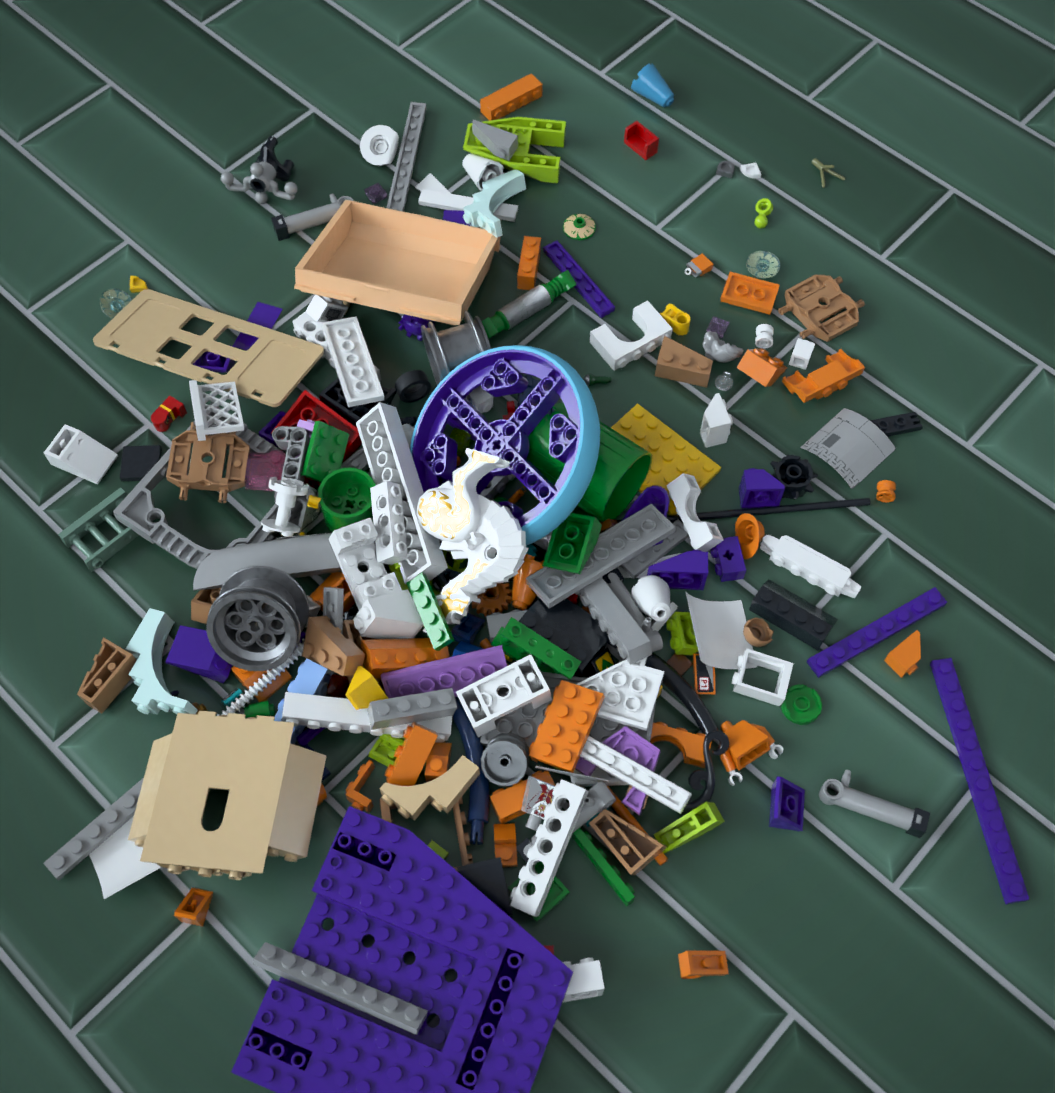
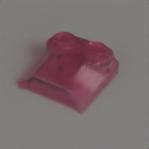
(262, 467)

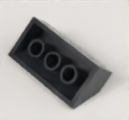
(792, 614)

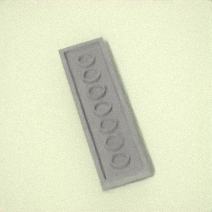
(612, 550)

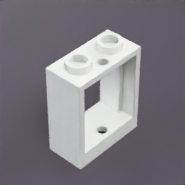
(766, 661)

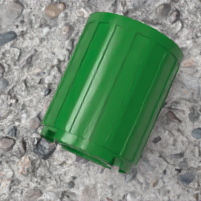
(617, 474)

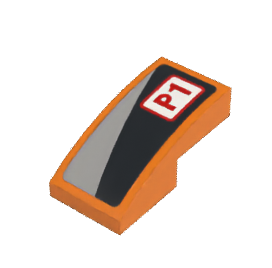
(703, 677)

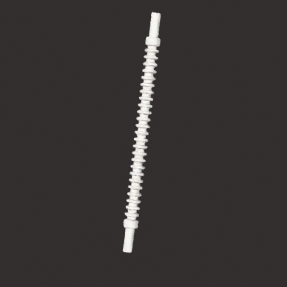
(263, 682)

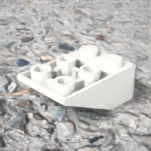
(80, 454)

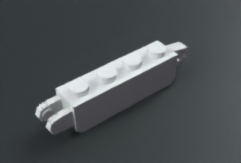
(810, 565)

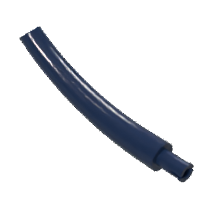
(479, 790)

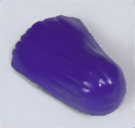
(652, 495)

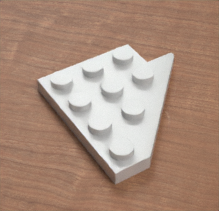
(628, 692)

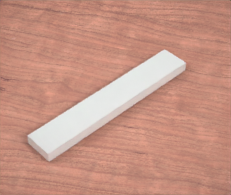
(457, 202)
(635, 775)

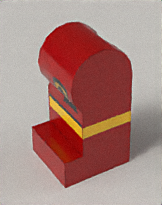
(167, 413)

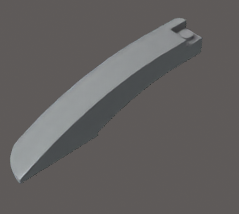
(294, 556)

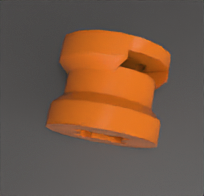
(886, 491)

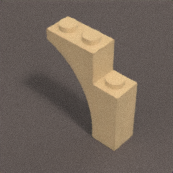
(442, 791)

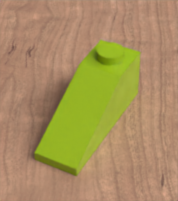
(690, 826)

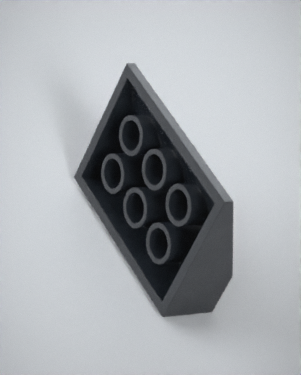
(569, 629)

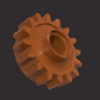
(495, 604)

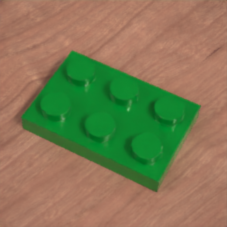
(324, 451)

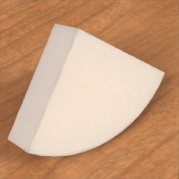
(751, 170)

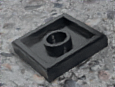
(138, 461)

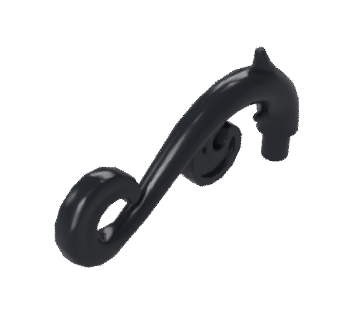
(708, 775)

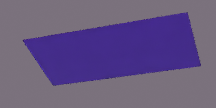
(262, 315)

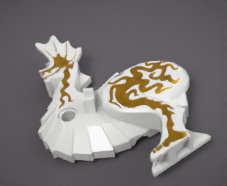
(472, 530)

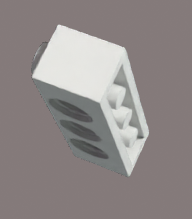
(389, 523)

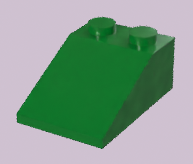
(572, 543)

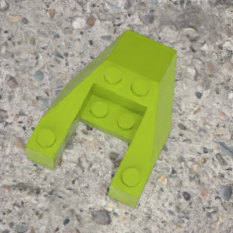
(529, 132)

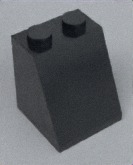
(490, 880)

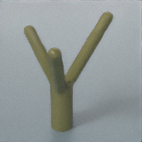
(822, 168)

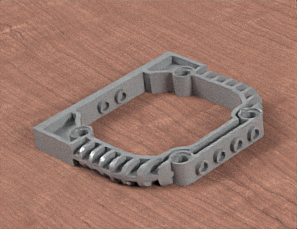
(139, 512)

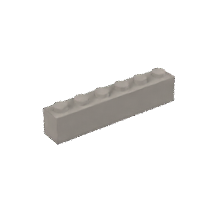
(616, 621)

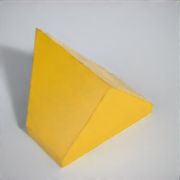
(364, 689)

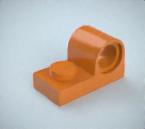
(702, 963)

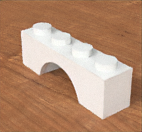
(684, 493)

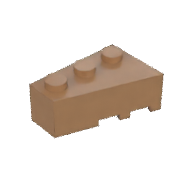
(682, 364)
(330, 648)
(107, 676)
(627, 842)

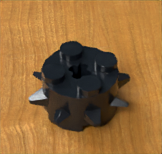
(794, 475)

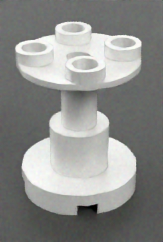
(287, 492)

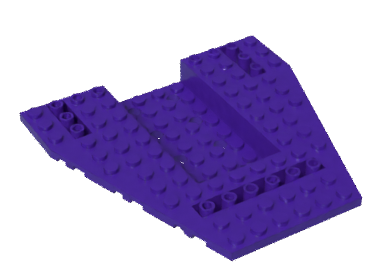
(410, 900)

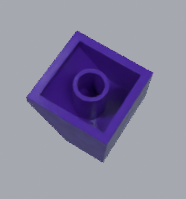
(759, 489)

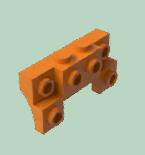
(825, 379)

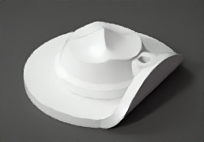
(379, 145)

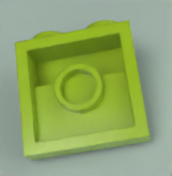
(682, 633)

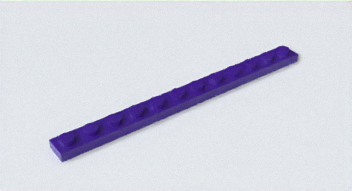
(979, 782)

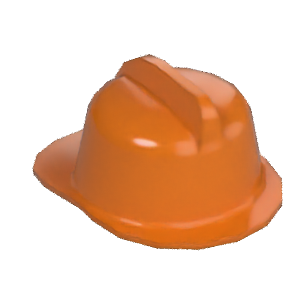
(749, 534)

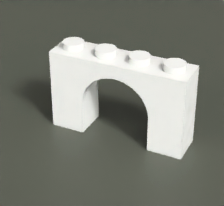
(618, 352)

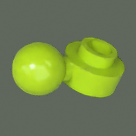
(761, 221)

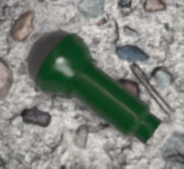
(592, 379)

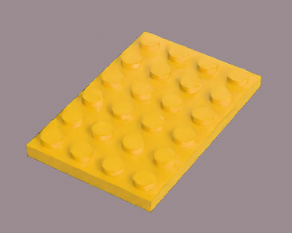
(669, 451)

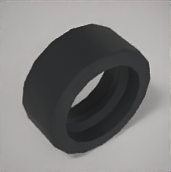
(409, 379)

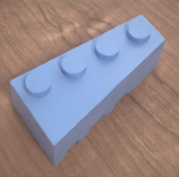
(311, 680)

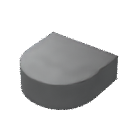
(725, 169)

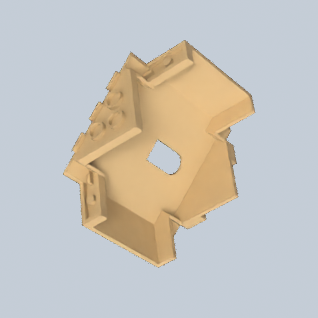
(268, 802)

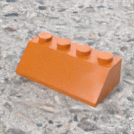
(396, 654)

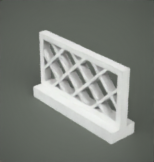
(201, 409)

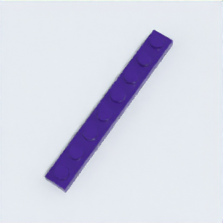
(876, 632)

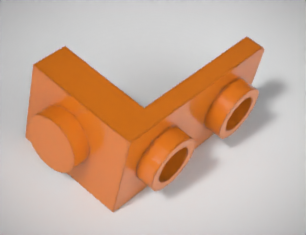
(352, 791)

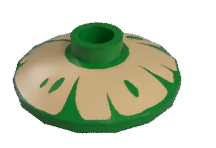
(579, 227)

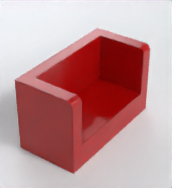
(641, 140)

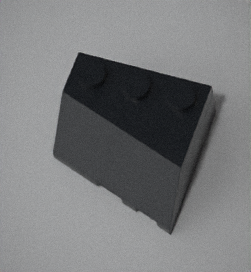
(335, 399)

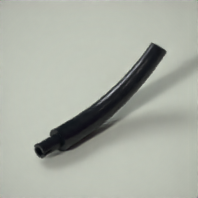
(683, 692)

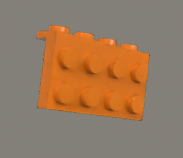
(566, 726)

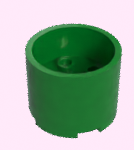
(346, 497)

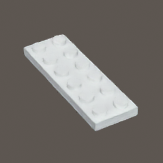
(352, 362)

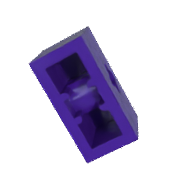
(729, 560)

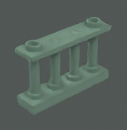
(88, 524)

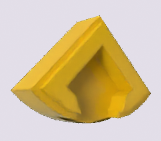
(137, 284)

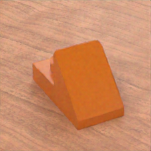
(505, 844)

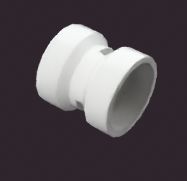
(764, 336)

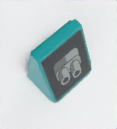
(231, 697)

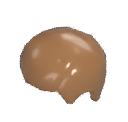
(757, 632)

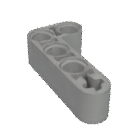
(293, 448)

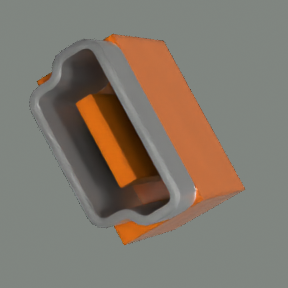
(700, 265)

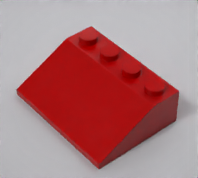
(313, 409)

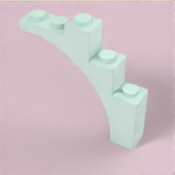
(493, 194)
(148, 648)

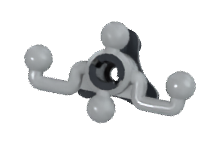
(263, 175)

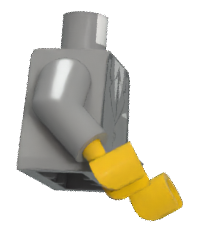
(305, 510)

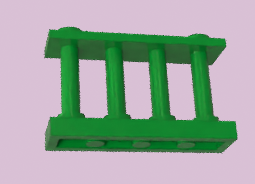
(521, 641)

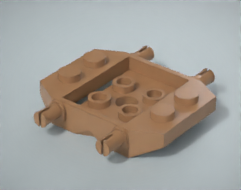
(804, 304)
(207, 475)

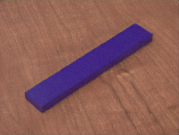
(585, 285)

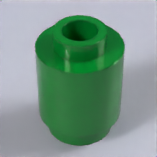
(260, 708)

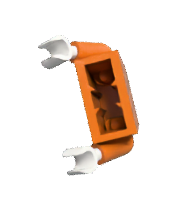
(745, 745)

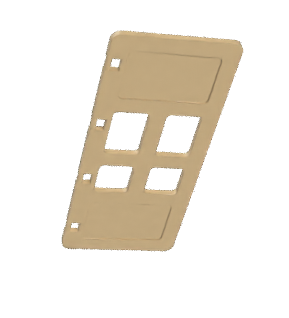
(269, 367)

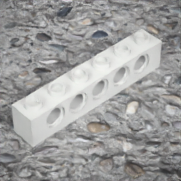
(312, 331)
(533, 903)

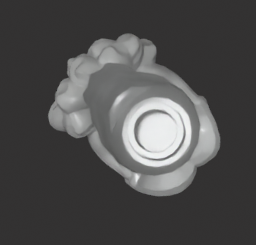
(718, 350)

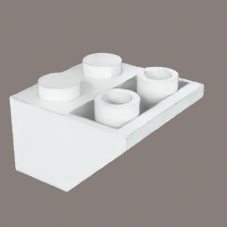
(716, 423)

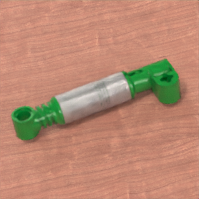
(528, 304)

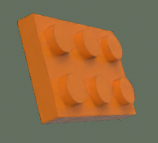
(750, 293)

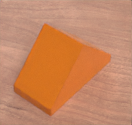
(194, 907)

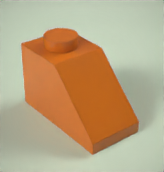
(906, 655)
(438, 760)

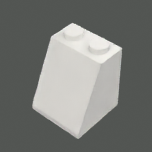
(389, 617)

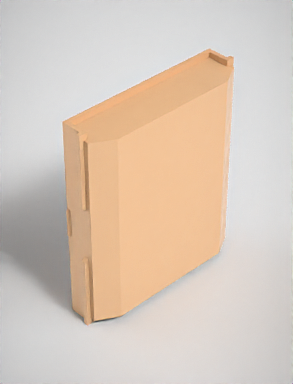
(398, 262)

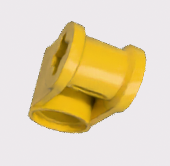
(676, 319)

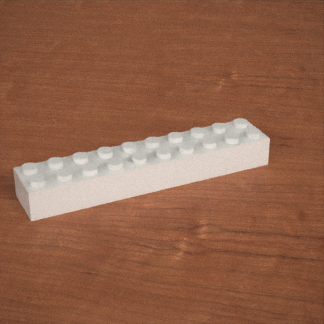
(392, 462)

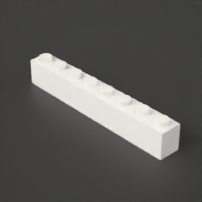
(340, 714)

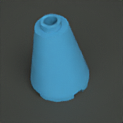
(653, 86)

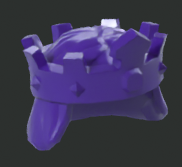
(413, 325)

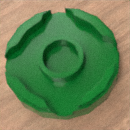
(801, 704)

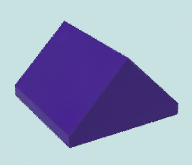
(214, 362)
(786, 805)

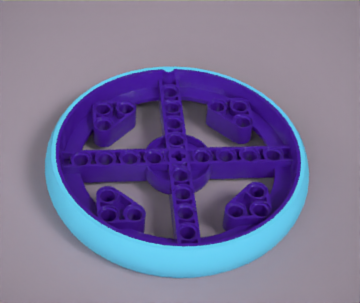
(501, 374)

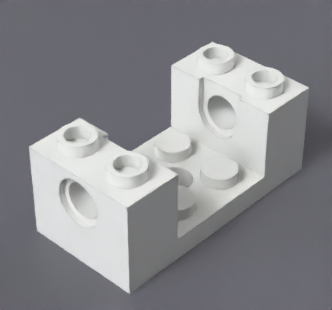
(356, 545)
(485, 705)

